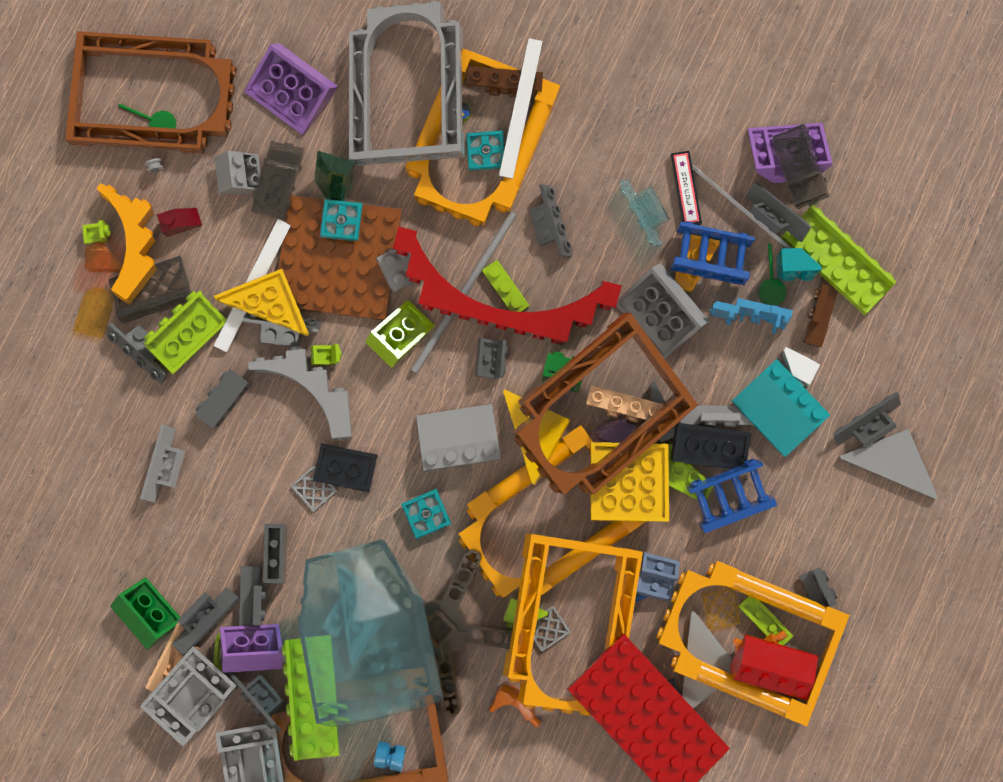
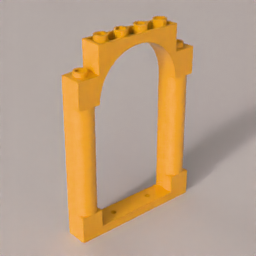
(508, 189)
(490, 500)
(730, 577)
(518, 658)

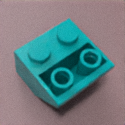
(796, 263)

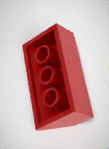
(774, 667)

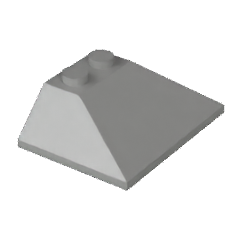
(188, 696)
(250, 754)

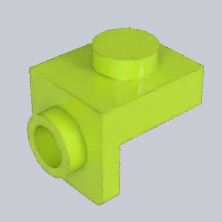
(96, 233)
(325, 354)

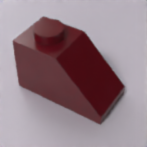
(179, 220)

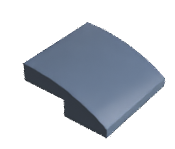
(657, 577)

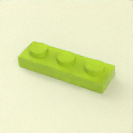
(505, 287)
(763, 618)

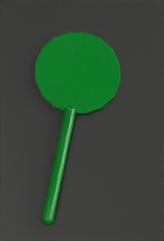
(160, 119)
(772, 290)

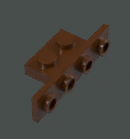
(500, 80)
(820, 313)

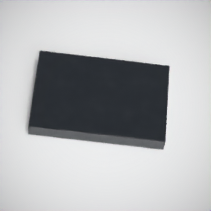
(345, 468)

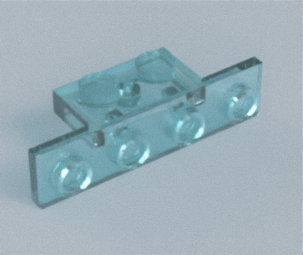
(648, 209)

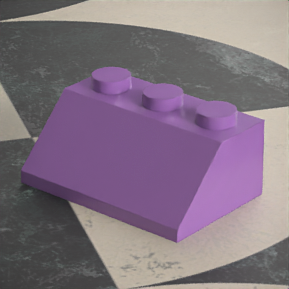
(250, 648)

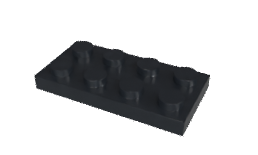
(710, 446)

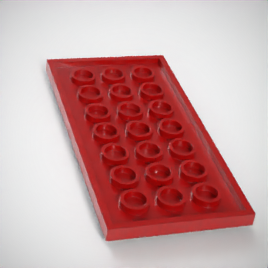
(647, 715)

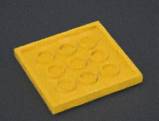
(637, 492)

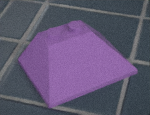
(768, 163)

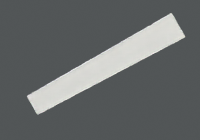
(520, 108)
(740, 207)
(260, 269)

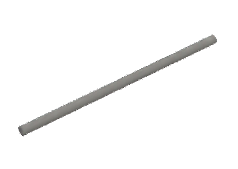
(465, 289)

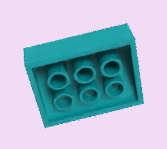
(780, 408)

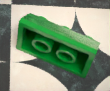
(145, 613)

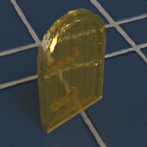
(94, 313)

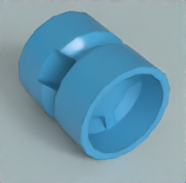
(389, 756)

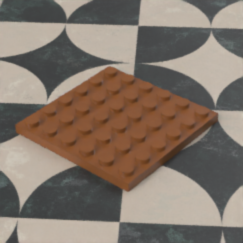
(336, 273)

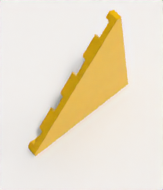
(268, 299)
(550, 431)

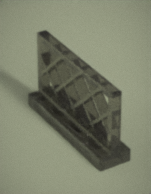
(159, 302)

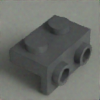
(490, 358)
(817, 587)

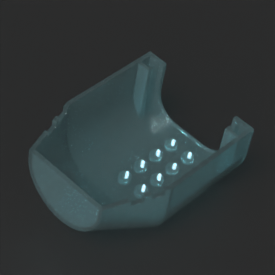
(365, 637)

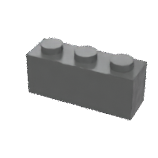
(222, 399)
(275, 553)

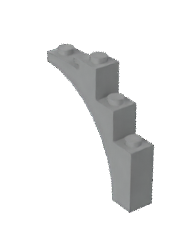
(295, 367)

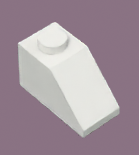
(800, 366)

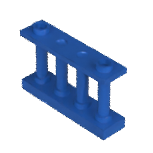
(701, 267)
(745, 507)

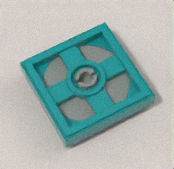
(485, 150)
(341, 220)
(426, 514)

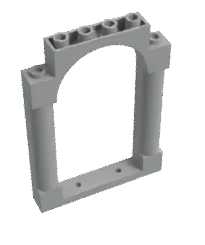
(360, 52)

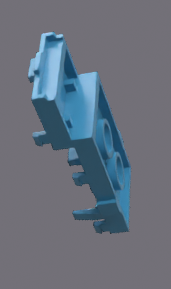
(772, 314)

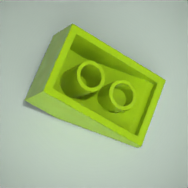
(399, 333)

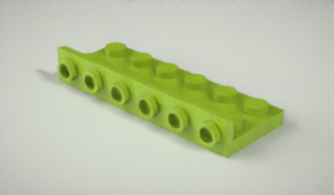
(842, 261)
(308, 738)

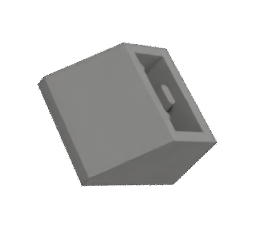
(237, 172)

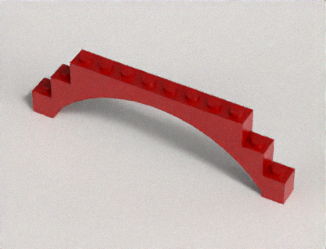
(442, 295)

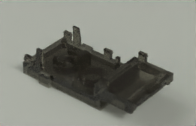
(800, 166)
(277, 180)

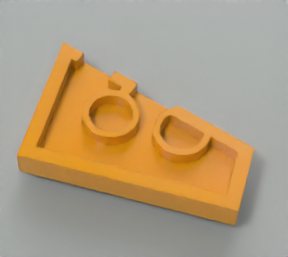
(687, 281)

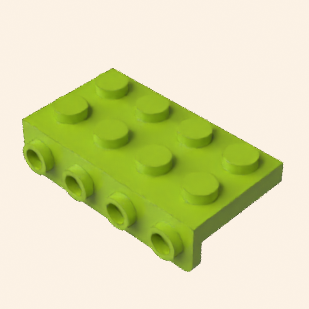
(184, 331)

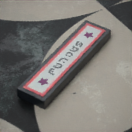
(685, 187)

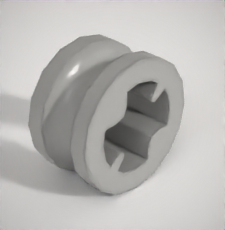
(154, 165)

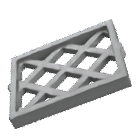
(323, 499)
(560, 620)

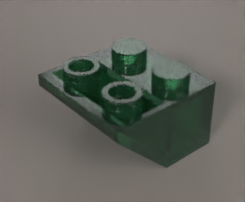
(333, 176)

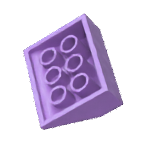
(290, 88)

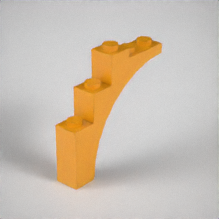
(137, 266)

